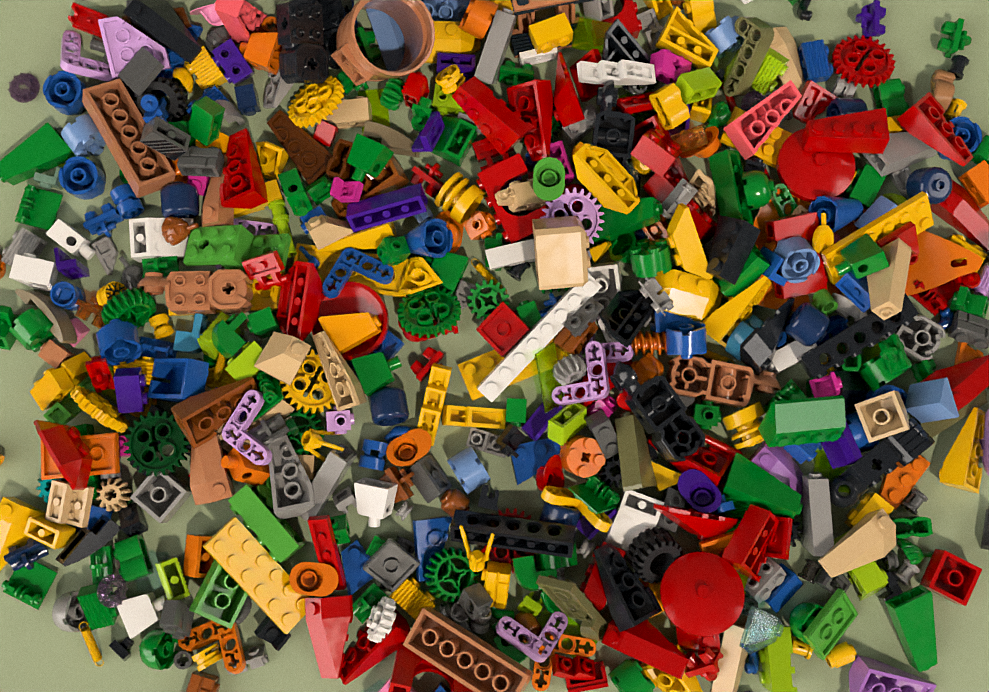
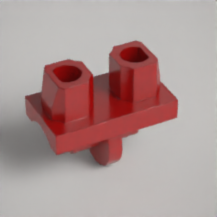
(421, 174)
(969, 280)
(433, 357)
(100, 373)
(705, 665)

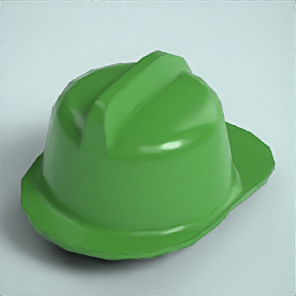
(549, 179)

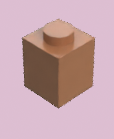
(54, 353)

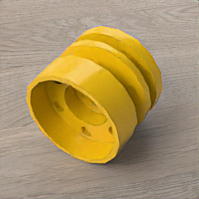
(456, 195)
(746, 424)

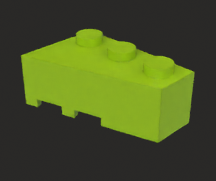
(867, 578)
(777, 664)

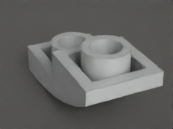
(231, 112)
(484, 442)

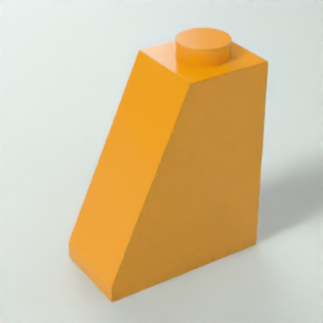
(350, 329)

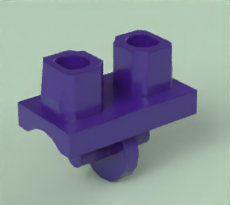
(870, 19)

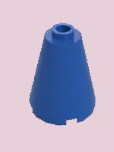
(838, 210)
(430, 239)

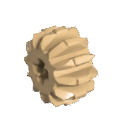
(121, 494)

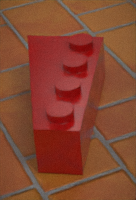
(491, 115)
(848, 133)
(660, 189)

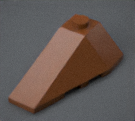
(389, 180)
(207, 412)

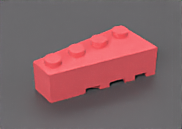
(239, 18)
(756, 124)

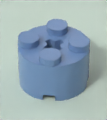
(725, 36)
(83, 137)
(799, 259)
(468, 469)

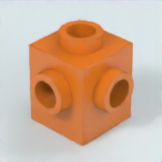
(479, 225)

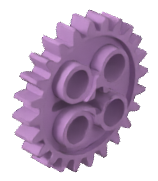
(588, 209)

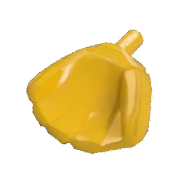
(184, 76)
(639, 166)
(823, 236)

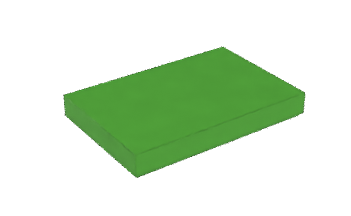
(830, 624)

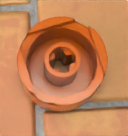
(478, 17)
(582, 456)

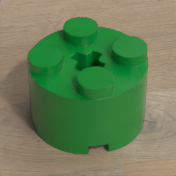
(650, 257)
(32, 329)
(876, 373)
(628, 678)

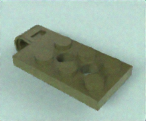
(574, 605)

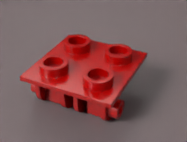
(935, 298)

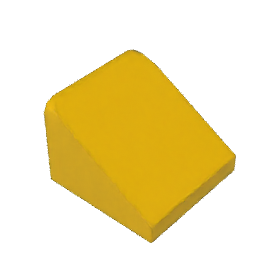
(599, 251)

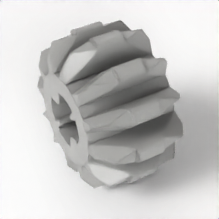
(569, 369)

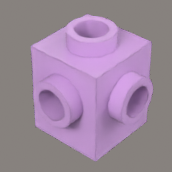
(339, 427)

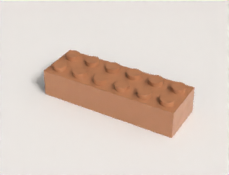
(122, 129)
(465, 655)

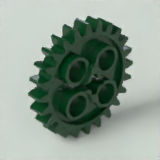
(140, 449)

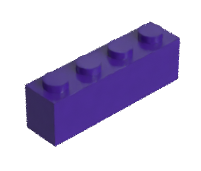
(387, 207)

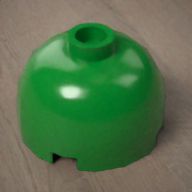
(757, 188)
(802, 617)
(158, 649)

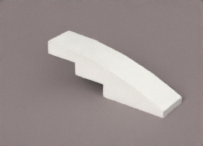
(622, 73)
(511, 254)

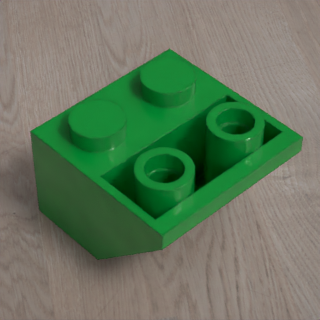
(455, 140)

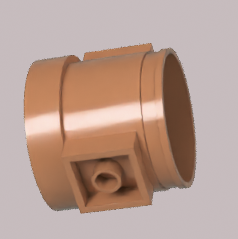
(418, 35)

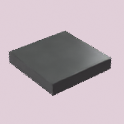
(141, 71)
(391, 565)

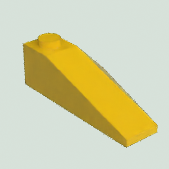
(363, 239)
(730, 315)
(962, 463)
(13, 520)
(669, 683)

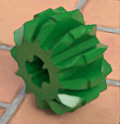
(392, 94)

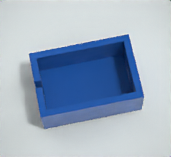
(185, 376)

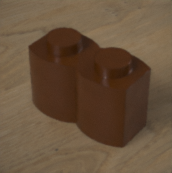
(338, 163)

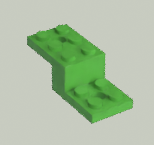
(231, 246)

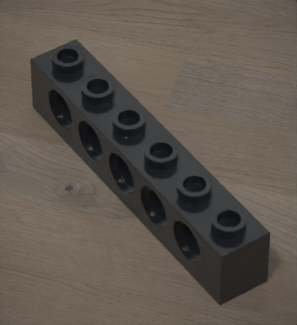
(810, 359)
(514, 533)

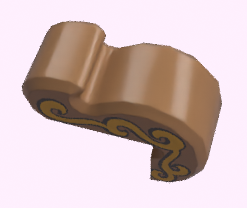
(943, 87)

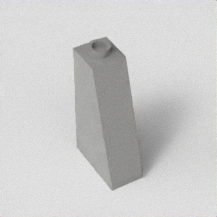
(496, 46)
(900, 153)
(329, 477)
(816, 514)

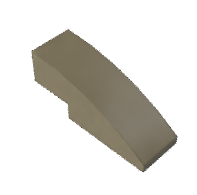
(390, 138)

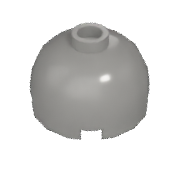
(68, 613)

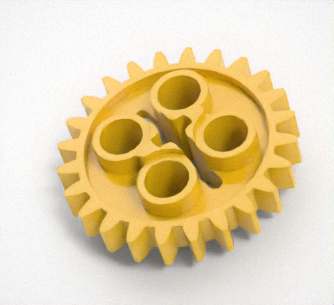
(316, 102)
(297, 395)
(99, 409)

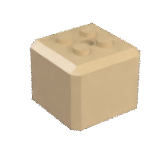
(560, 252)

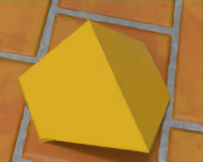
(271, 159)
(418, 277)

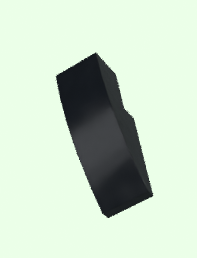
(88, 541)

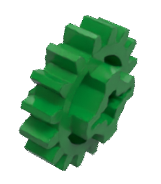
(494, 289)

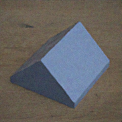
(931, 401)

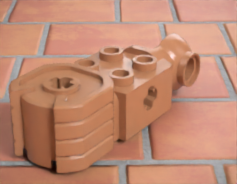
(201, 291)
(718, 381)

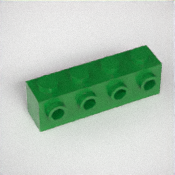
(729, 186)

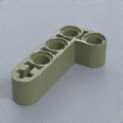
(757, 41)

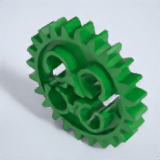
(420, 319)

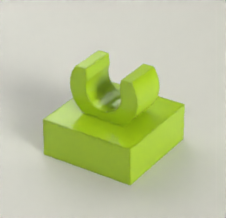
(528, 605)

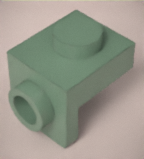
(48, 182)

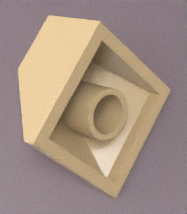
(283, 357)
(883, 416)

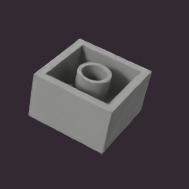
(161, 496)

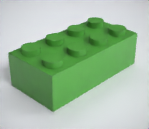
(270, 530)
(219, 597)

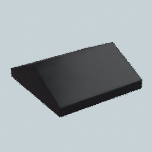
(852, 389)

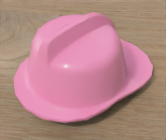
(209, 14)

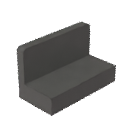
(429, 478)

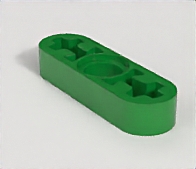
(784, 194)

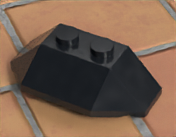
(621, 45)
(626, 315)

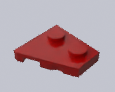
(813, 102)

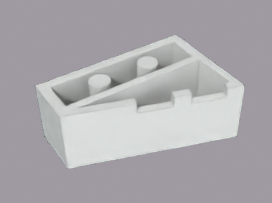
(34, 272)

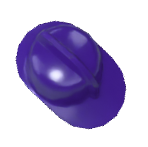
(699, 491)

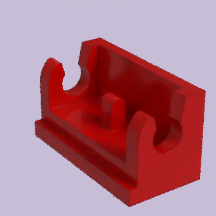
(86, 19)
(585, 685)

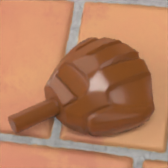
(176, 230)

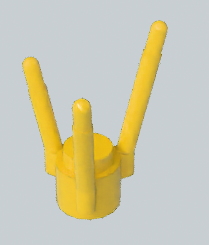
(311, 440)
(476, 557)

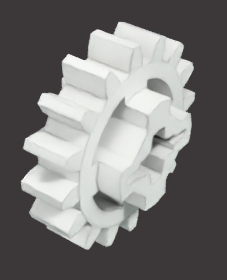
(381, 619)

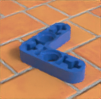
(350, 266)

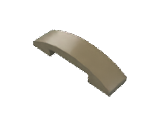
(62, 327)

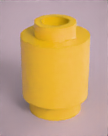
(841, 655)

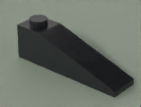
(164, 25)
(760, 346)
(625, 594)

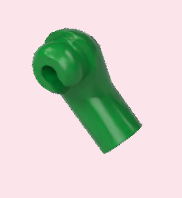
(498, 614)

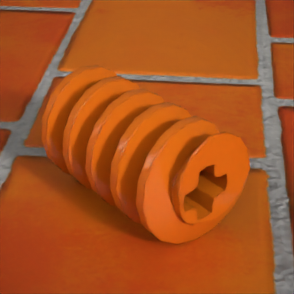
(649, 342)

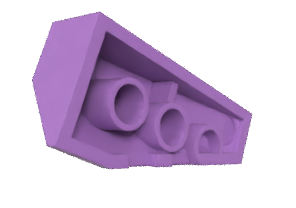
(779, 464)
(875, 676)

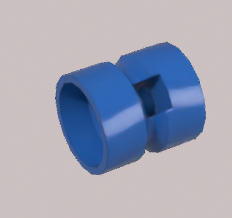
(128, 204)
(66, 295)
(373, 462)

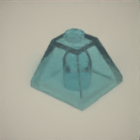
(760, 631)

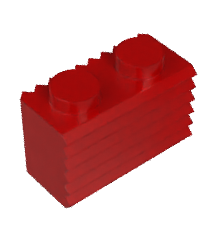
(415, 88)

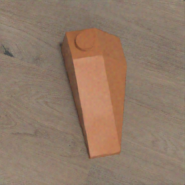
(212, 212)
(207, 477)

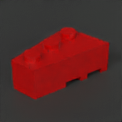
(750, 541)
(592, 585)

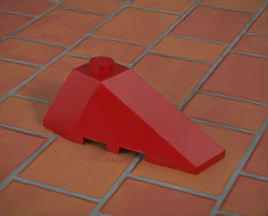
(565, 98)
(927, 123)
(243, 178)
(698, 523)

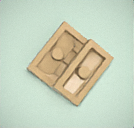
(69, 505)

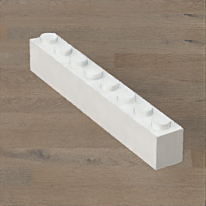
(536, 339)

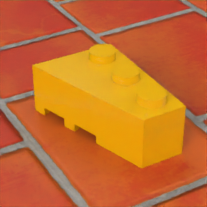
(686, 41)

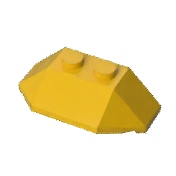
(452, 40)
(606, 178)
(686, 243)
(692, 294)

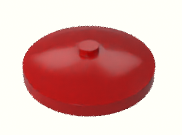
(813, 173)
(351, 300)
(702, 594)

